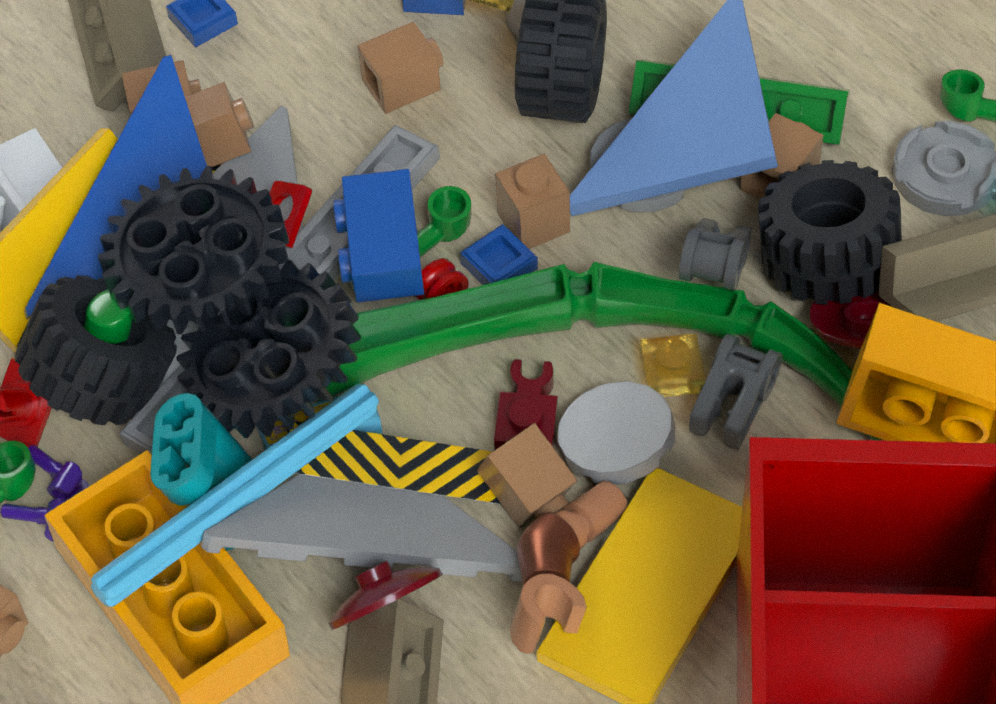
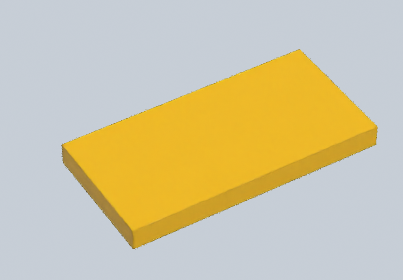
(39, 228)
(648, 590)

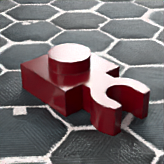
(527, 405)

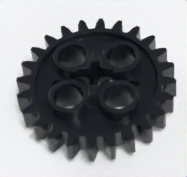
(194, 250)
(276, 356)

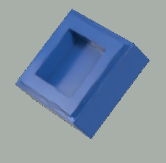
(201, 18)
(498, 257)

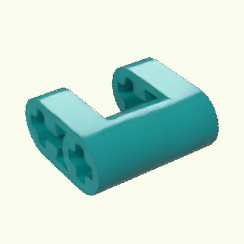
(192, 437)

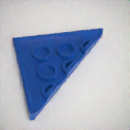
(153, 143)

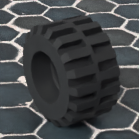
(560, 58)
(828, 230)
(83, 372)

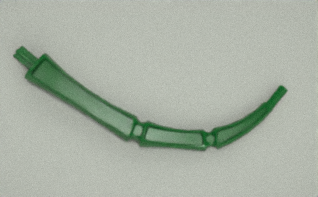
(560, 297)

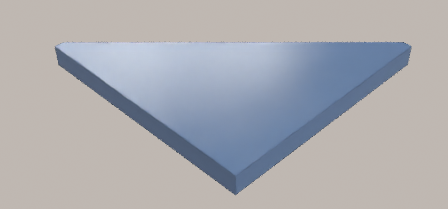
(694, 128)

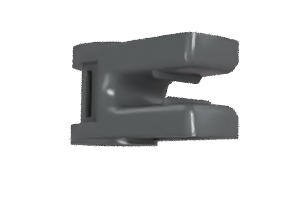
(714, 254)
(735, 372)

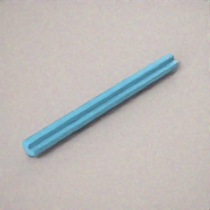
(237, 491)

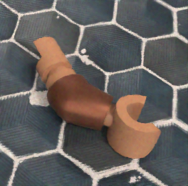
(546, 562)

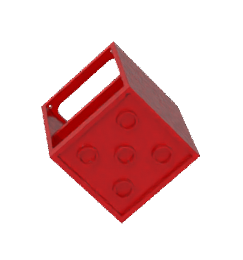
(867, 573)

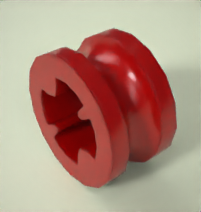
(441, 279)

